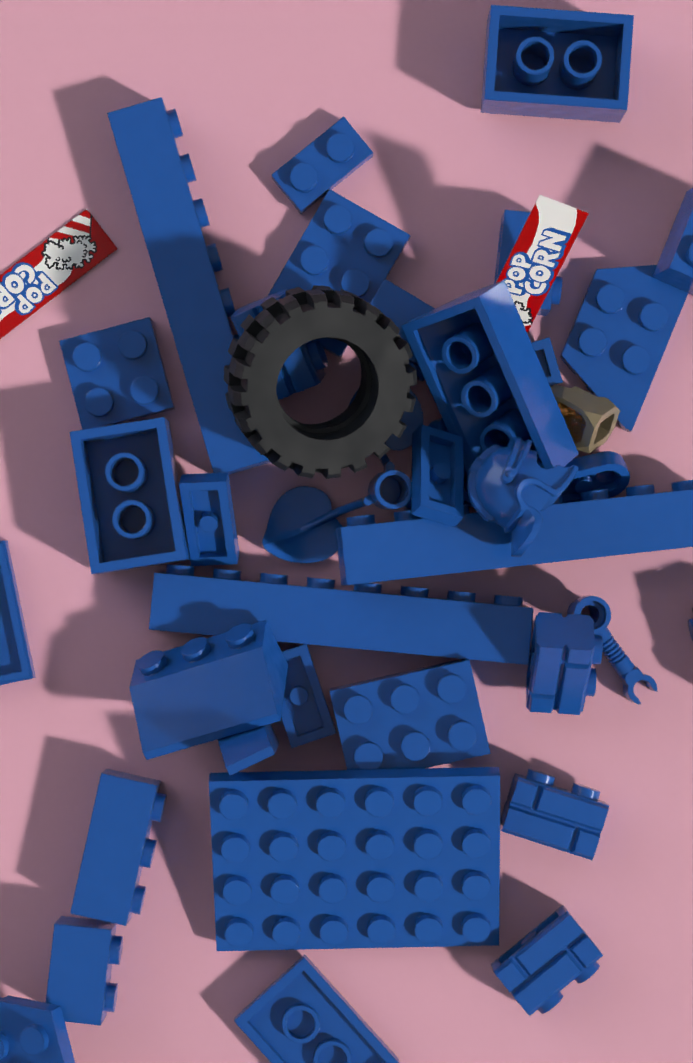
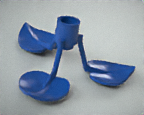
(303, 520)

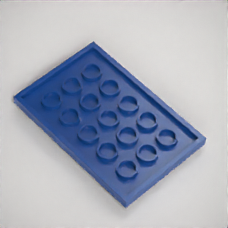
(356, 858)

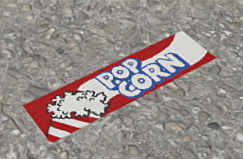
(540, 254)
(51, 269)

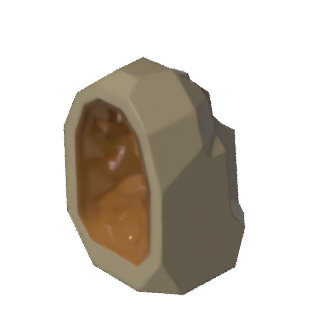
(586, 416)

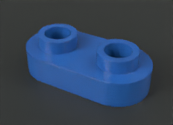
(597, 472)

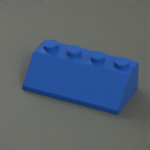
(489, 376)

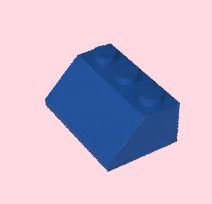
(208, 689)

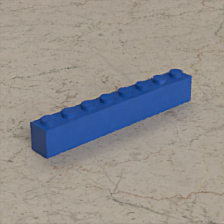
(184, 271)
(568, 532)
(343, 617)

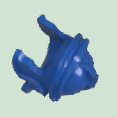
(513, 490)

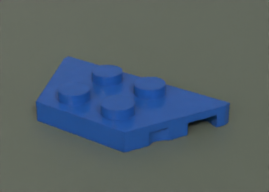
(622, 335)

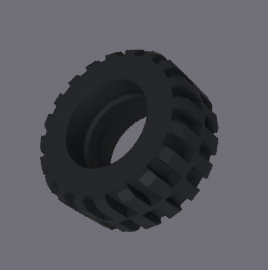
(370, 416)

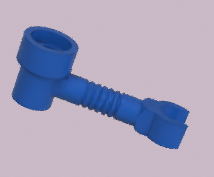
(627, 671)

